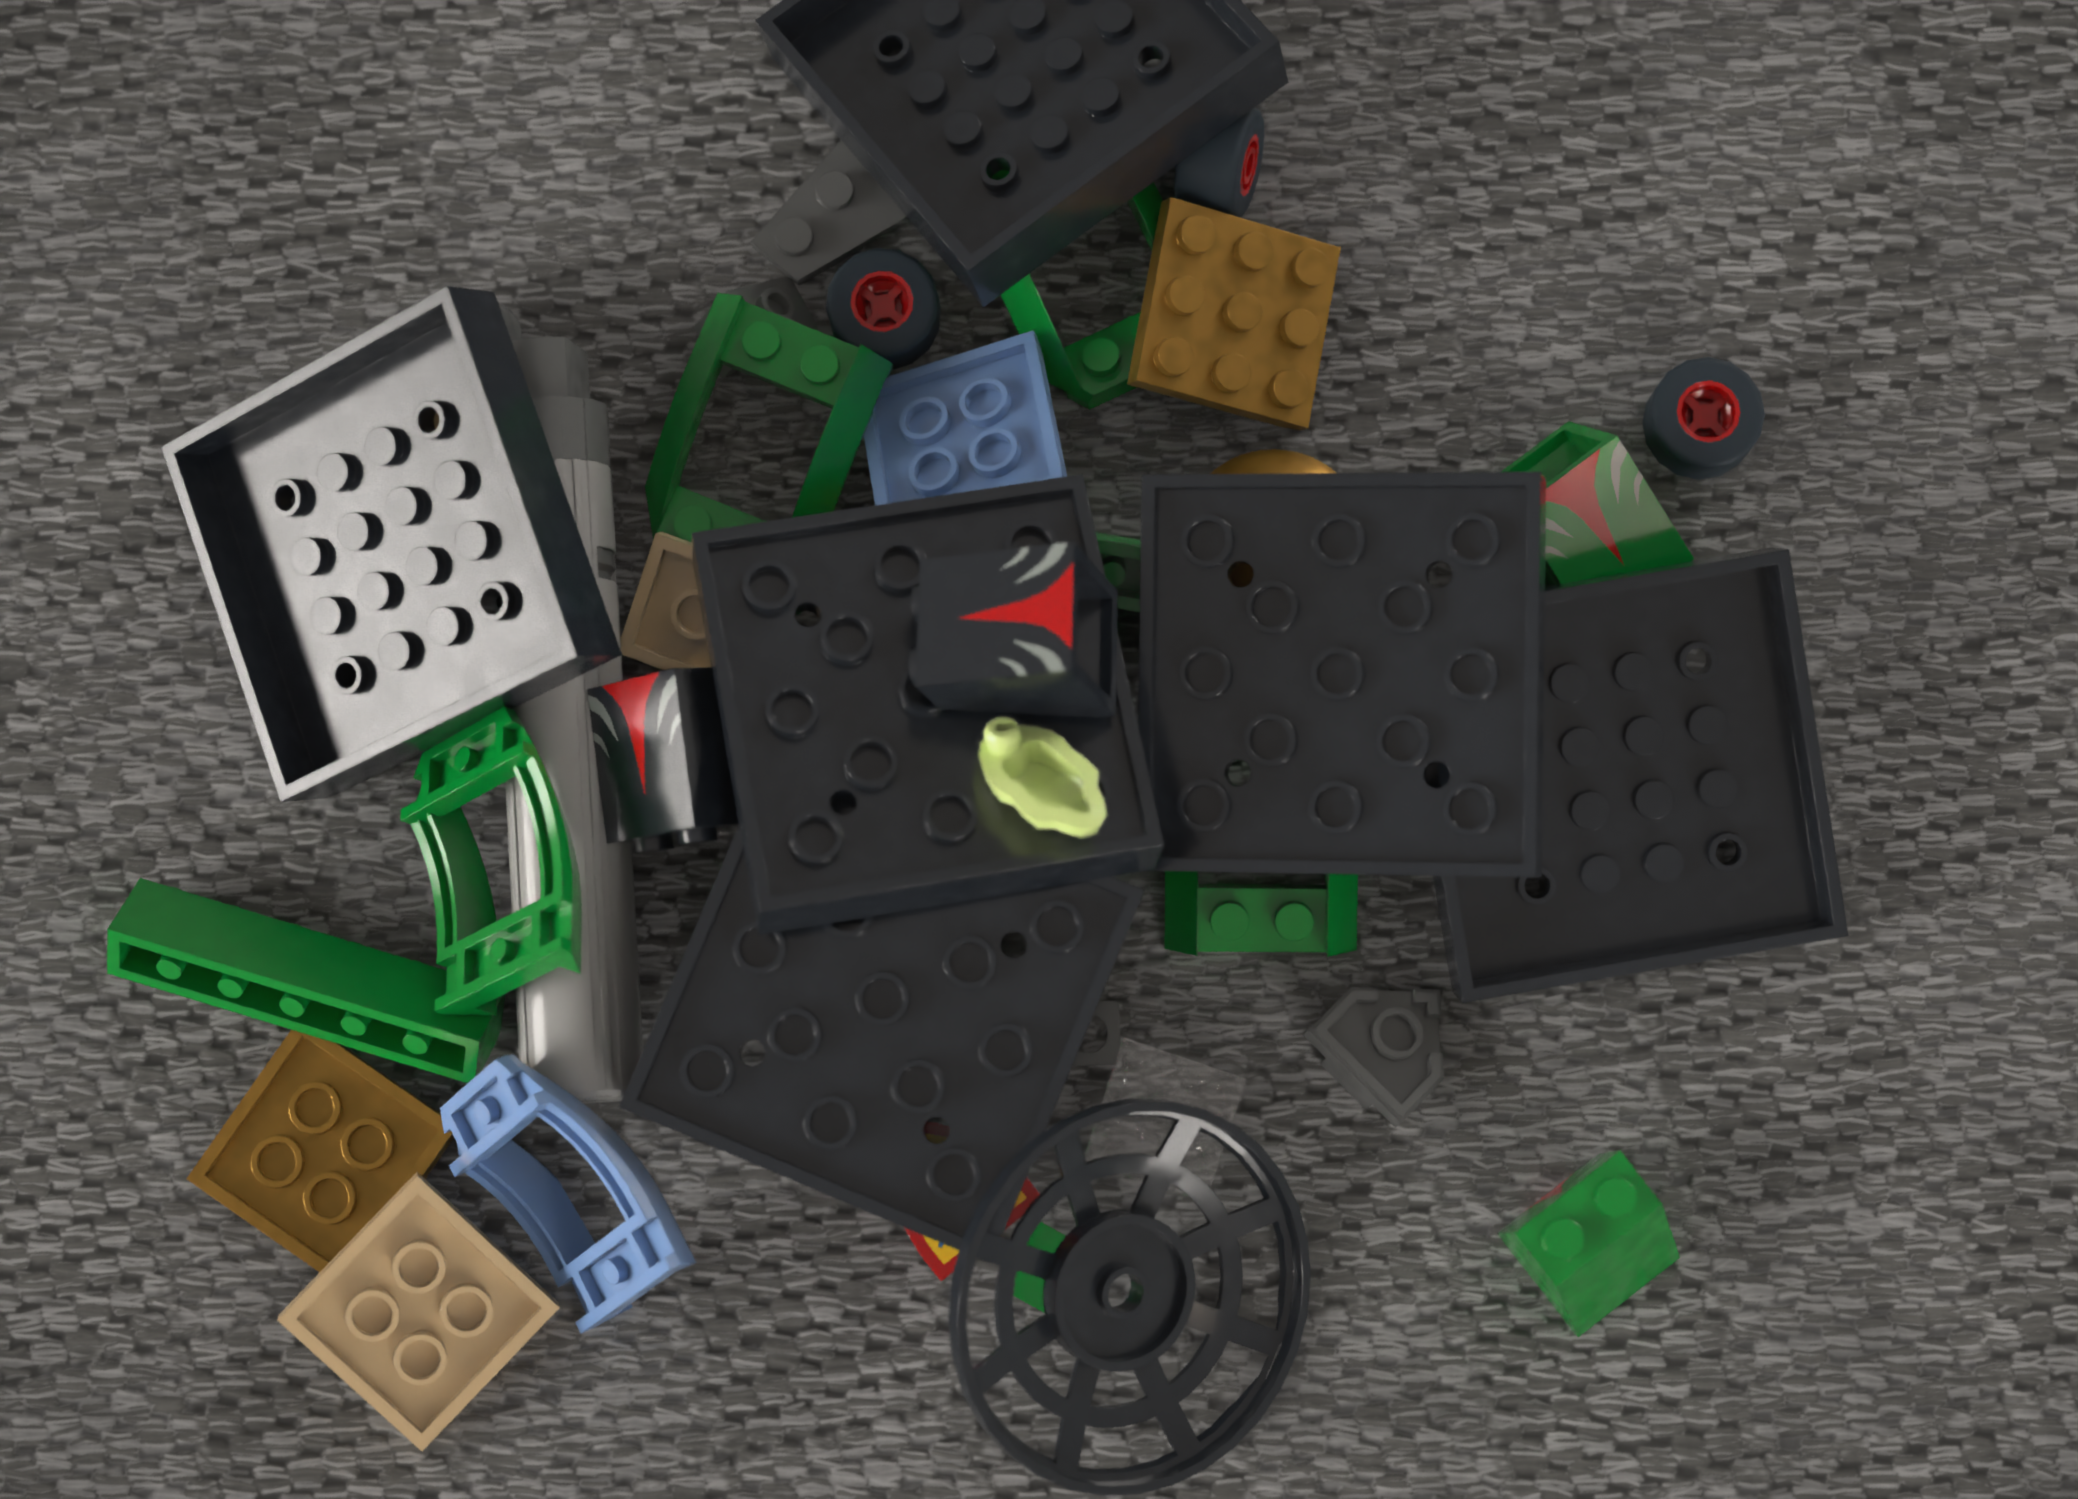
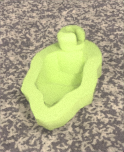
(1042, 777)

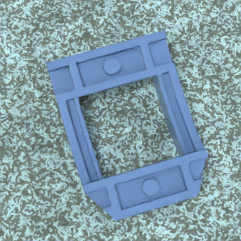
(603, 1273)

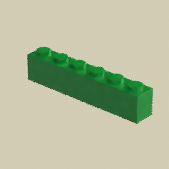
(296, 979)

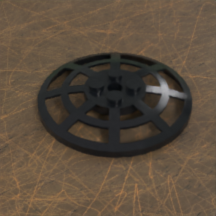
(1157, 1303)

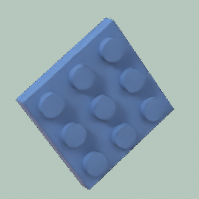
(965, 424)

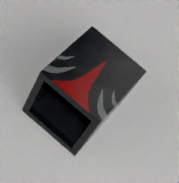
(1016, 632)
(662, 759)

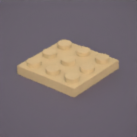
(418, 1311)

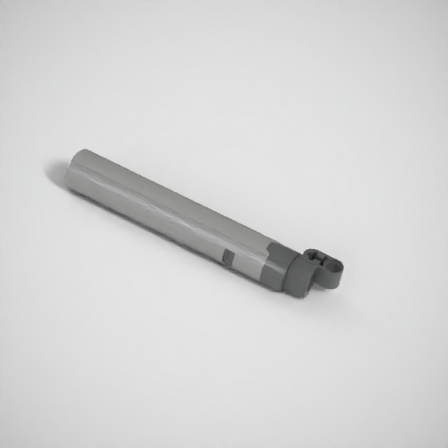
(572, 1024)

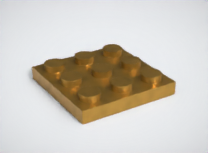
(1234, 315)
(319, 1148)

